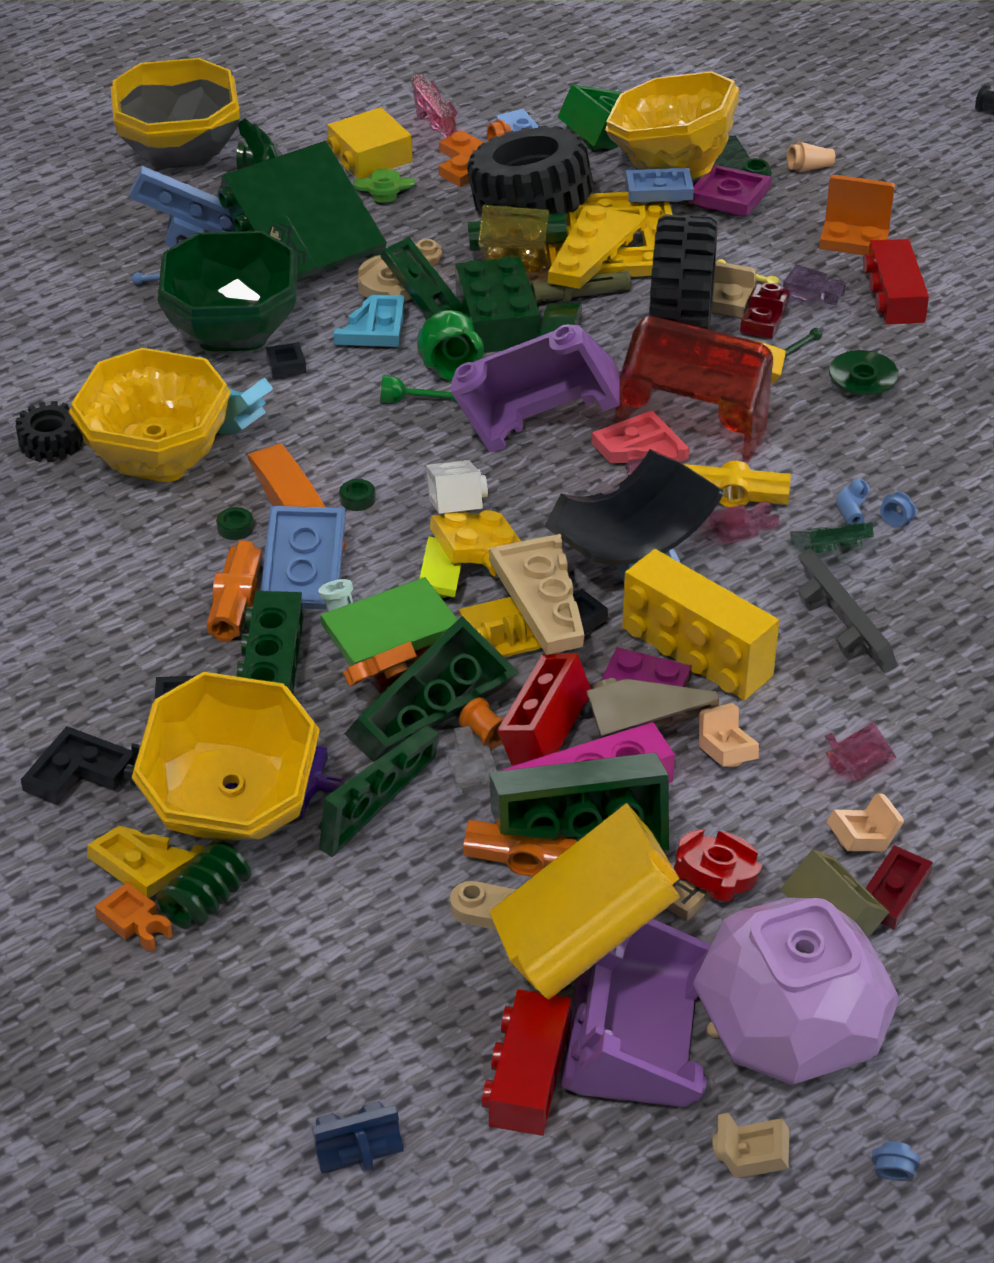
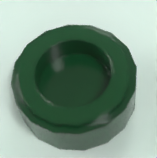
(357, 494)
(235, 523)

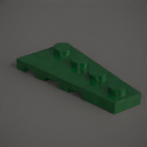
(373, 788)

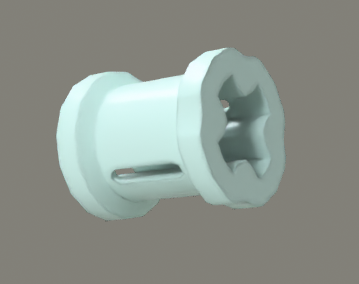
(336, 593)

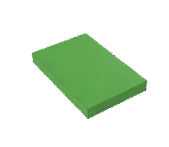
(389, 620)

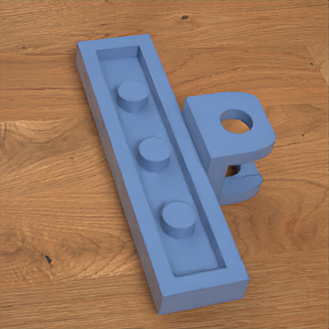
(188, 207)

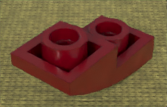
(765, 310)

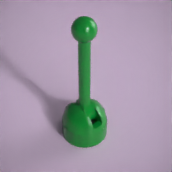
(394, 390)

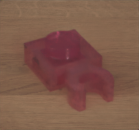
(740, 524)

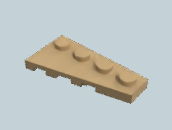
(542, 590)

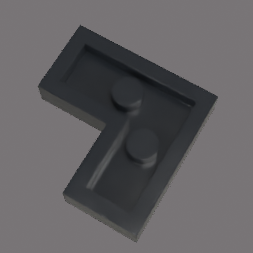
(72, 757)

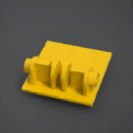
(502, 626)

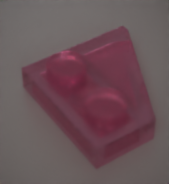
(431, 104)

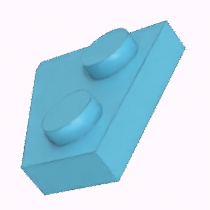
(374, 323)

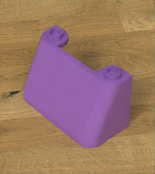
(533, 379)
(636, 1021)

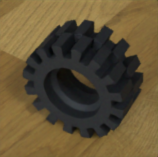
(35, 439)

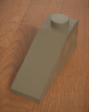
(634, 703)

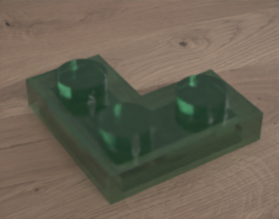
(825, 538)

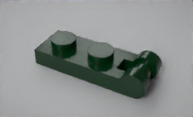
(419, 278)

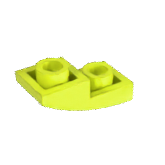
(439, 569)

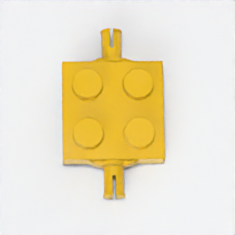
(469, 536)

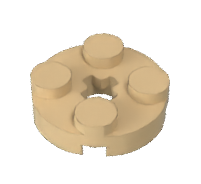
(378, 279)

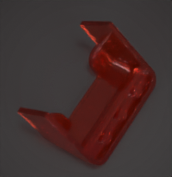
(701, 367)

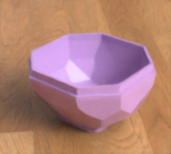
(794, 1009)

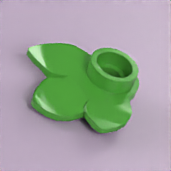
(384, 184)

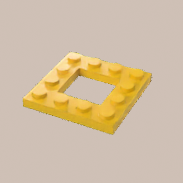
(634, 259)

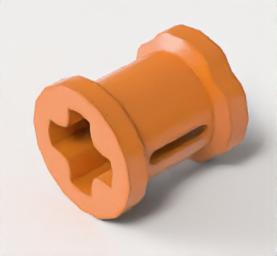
(482, 722)

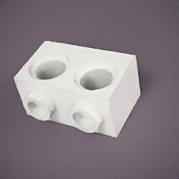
(456, 486)

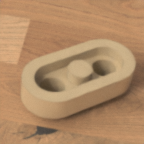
(476, 910)

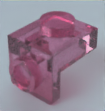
(860, 752)

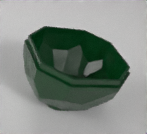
(228, 288)

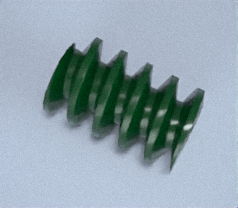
(203, 885)

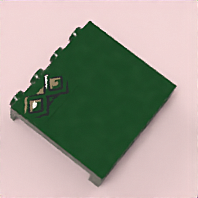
(306, 205)

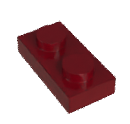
(898, 883)

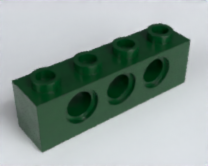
(273, 638)

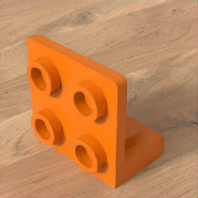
(856, 214)

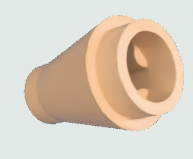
(809, 157)

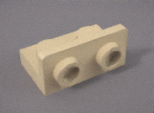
(733, 289)

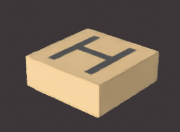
(691, 899)

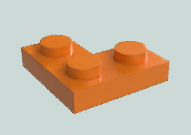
(458, 147)

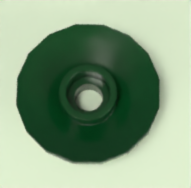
(863, 372)

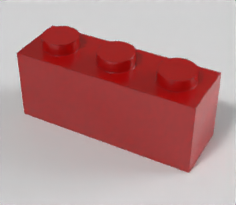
(896, 281)
(545, 708)
(527, 1062)

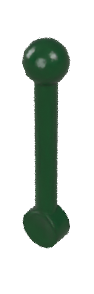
(814, 334)

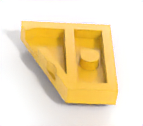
(140, 858)

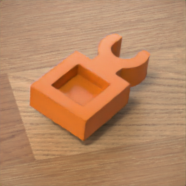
(389, 662)
(132, 912)

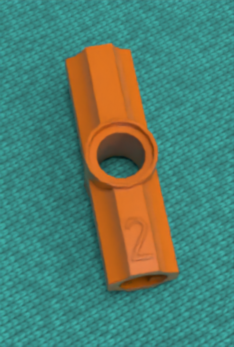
(234, 591)
(521, 853)

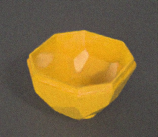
(221, 734)

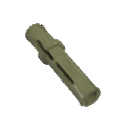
(597, 285)

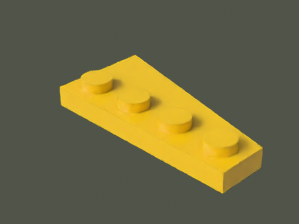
(591, 242)

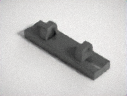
(861, 633)

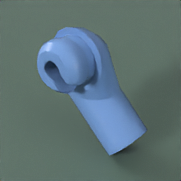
(851, 499)

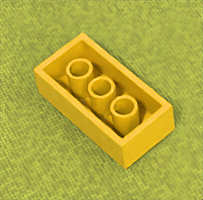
(700, 624)

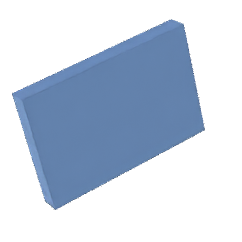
(303, 551)

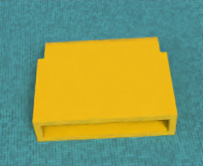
(586, 902)

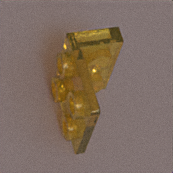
(515, 234)

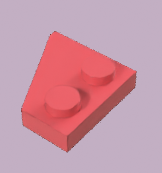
(635, 437)

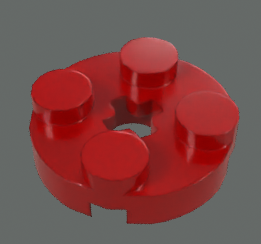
(718, 863)

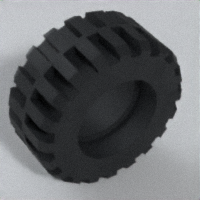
(532, 170)
(684, 269)

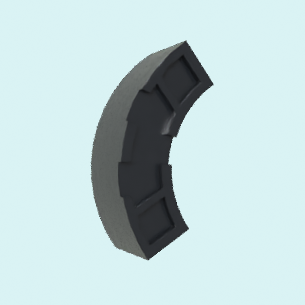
(649, 511)

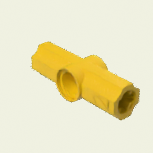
(746, 485)

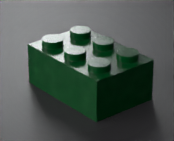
(498, 301)

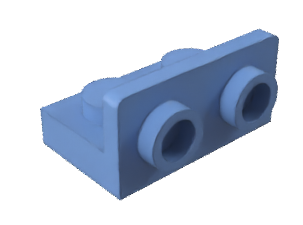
(659, 185)

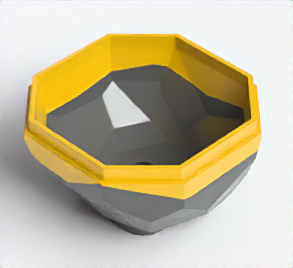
(176, 110)

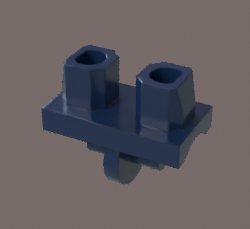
(357, 1137)

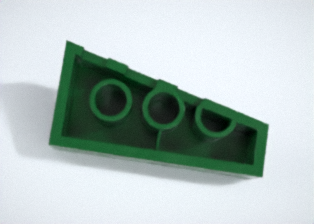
(432, 690)
(580, 796)

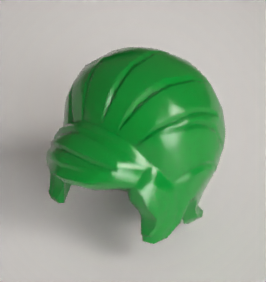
(448, 342)

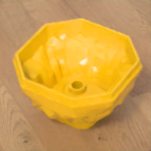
(675, 121)
(151, 412)

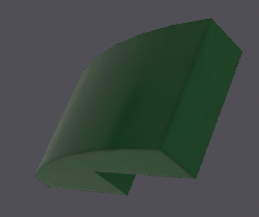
(560, 314)

